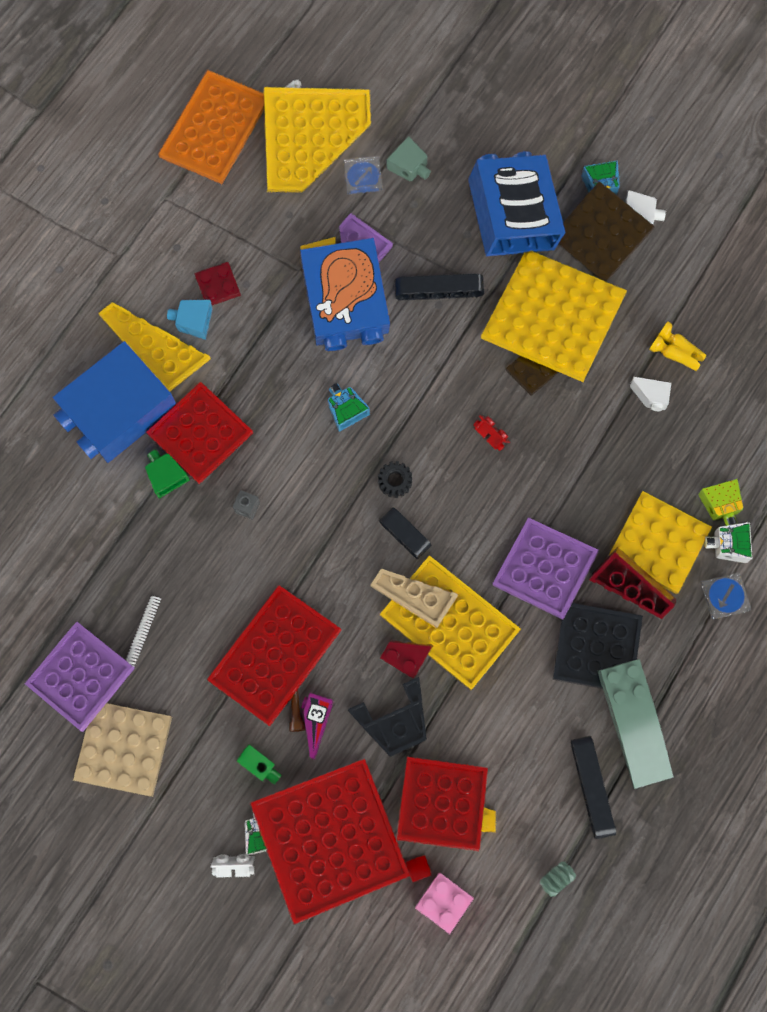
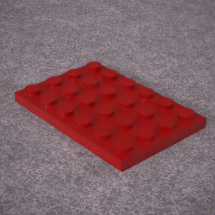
(274, 655)

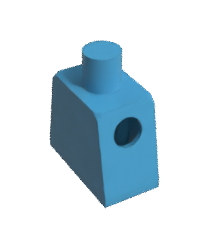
(192, 317)

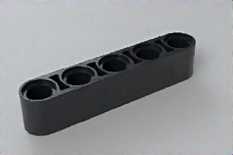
(439, 287)
(593, 787)

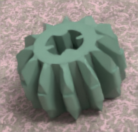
(557, 878)

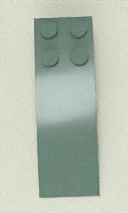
(636, 723)

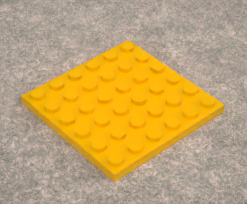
(554, 315)

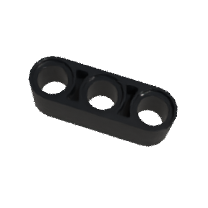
(405, 533)

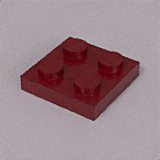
(217, 283)

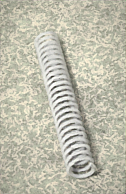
(144, 618)

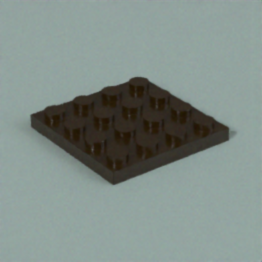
(603, 232)

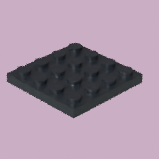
(594, 641)

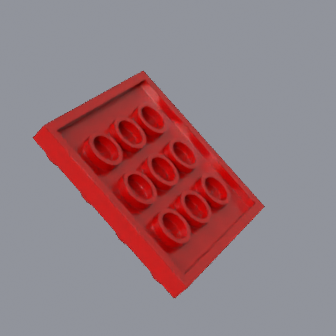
(199, 432)
(442, 804)

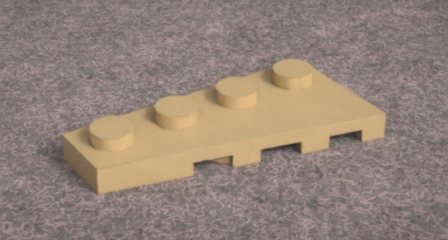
(419, 598)

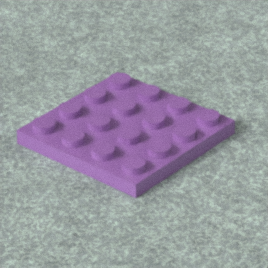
(545, 568)
(79, 676)

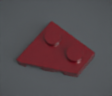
(406, 656)

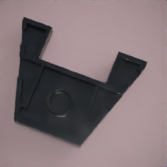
(399, 728)

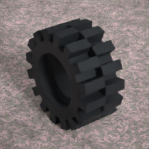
(395, 490)

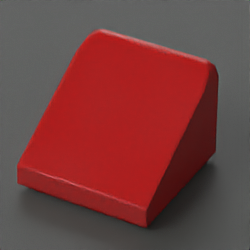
(418, 868)

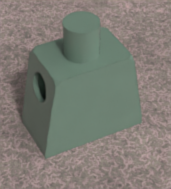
(408, 161)

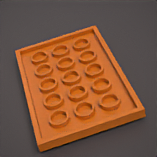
(214, 127)

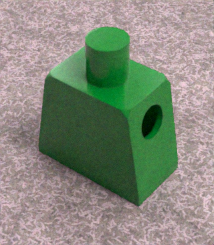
(164, 473)
(251, 758)

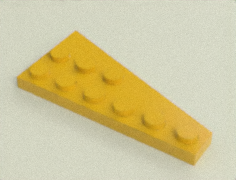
(160, 351)

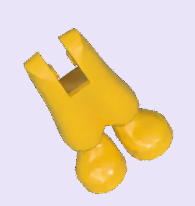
(678, 349)

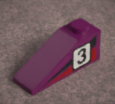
(316, 717)

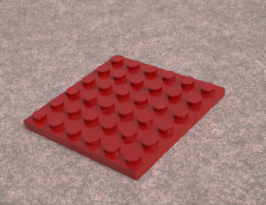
(329, 841)

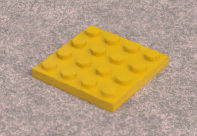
(662, 540)

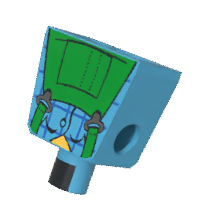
(606, 173)
(346, 407)

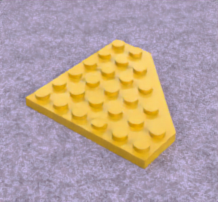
(309, 132)

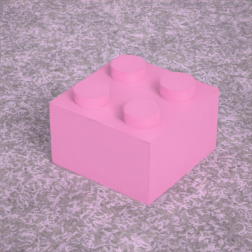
(444, 903)

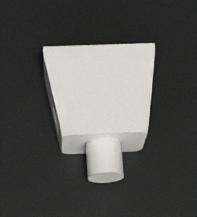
(645, 206)

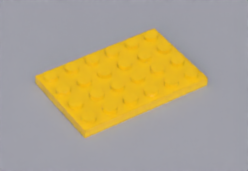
(468, 635)

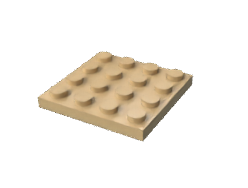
(123, 749)

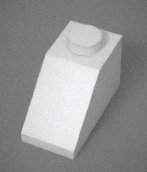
(651, 392)

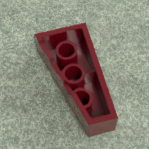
(629, 580)

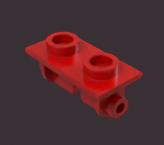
(486, 427)

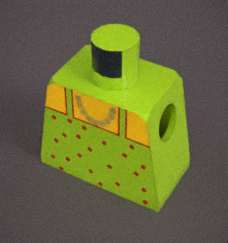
(723, 501)

